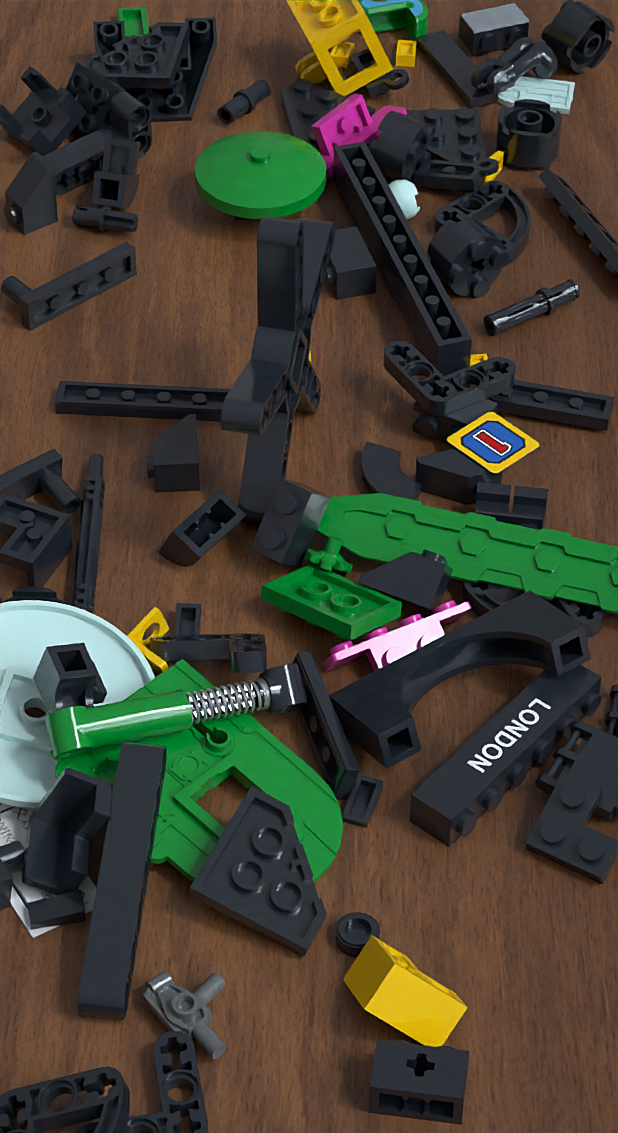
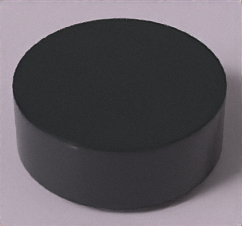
(355, 931)

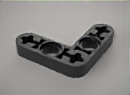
(490, 376)
(245, 650)
(172, 1111)

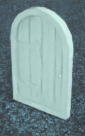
(554, 92)

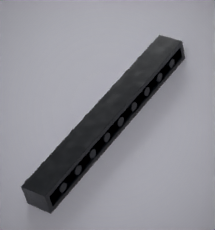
(401, 259)

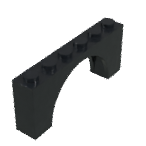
(520, 632)

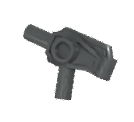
(186, 1010)

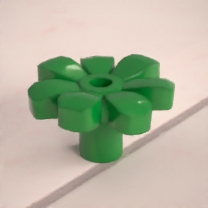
(329, 556)

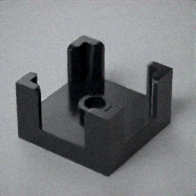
(44, 115)

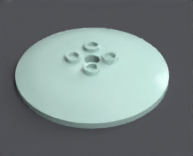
(25, 632)

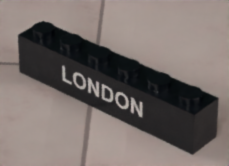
(503, 753)

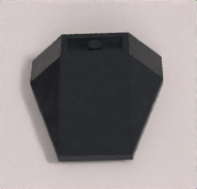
(180, 100)

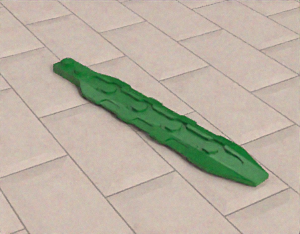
(477, 547)

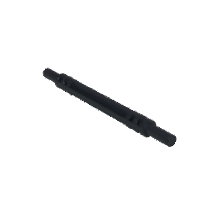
(89, 536)

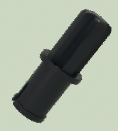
(104, 218)

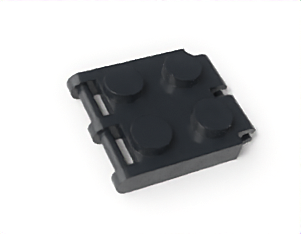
(592, 761)

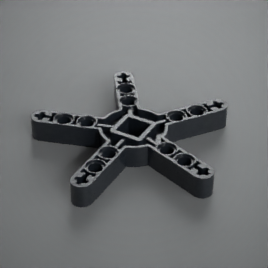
(279, 374)

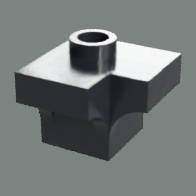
(68, 678)

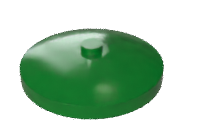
(260, 174)

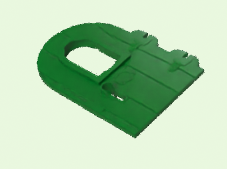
(197, 765)

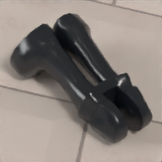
(519, 58)

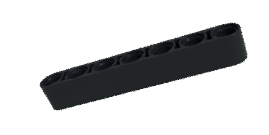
(122, 882)

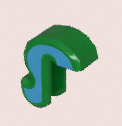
(396, 15)

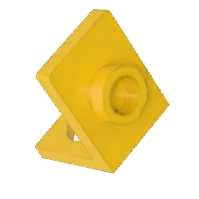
(136, 636)

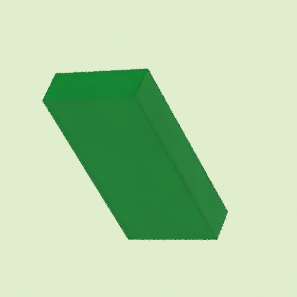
(134, 20)

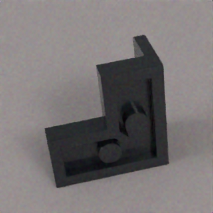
(37, 539)
(63, 830)

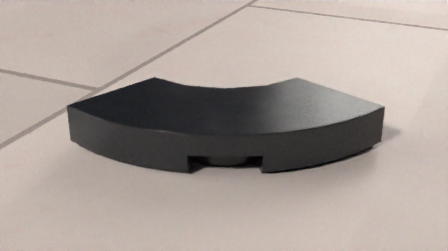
(383, 473)

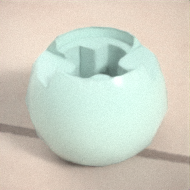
(405, 195)

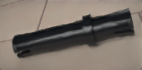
(543, 302)

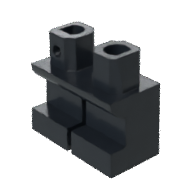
(528, 504)

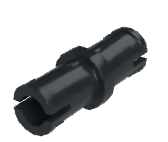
(244, 101)

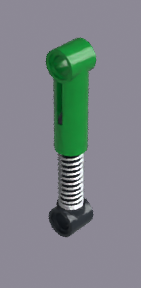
(82, 729)

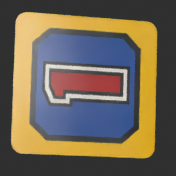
(493, 442)

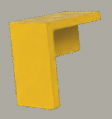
(402, 995)

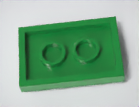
(331, 601)

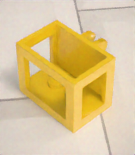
(328, 24)

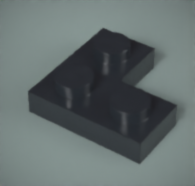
(563, 834)

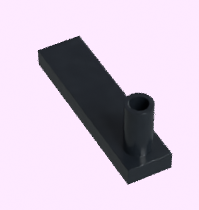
(71, 288)
(40, 475)

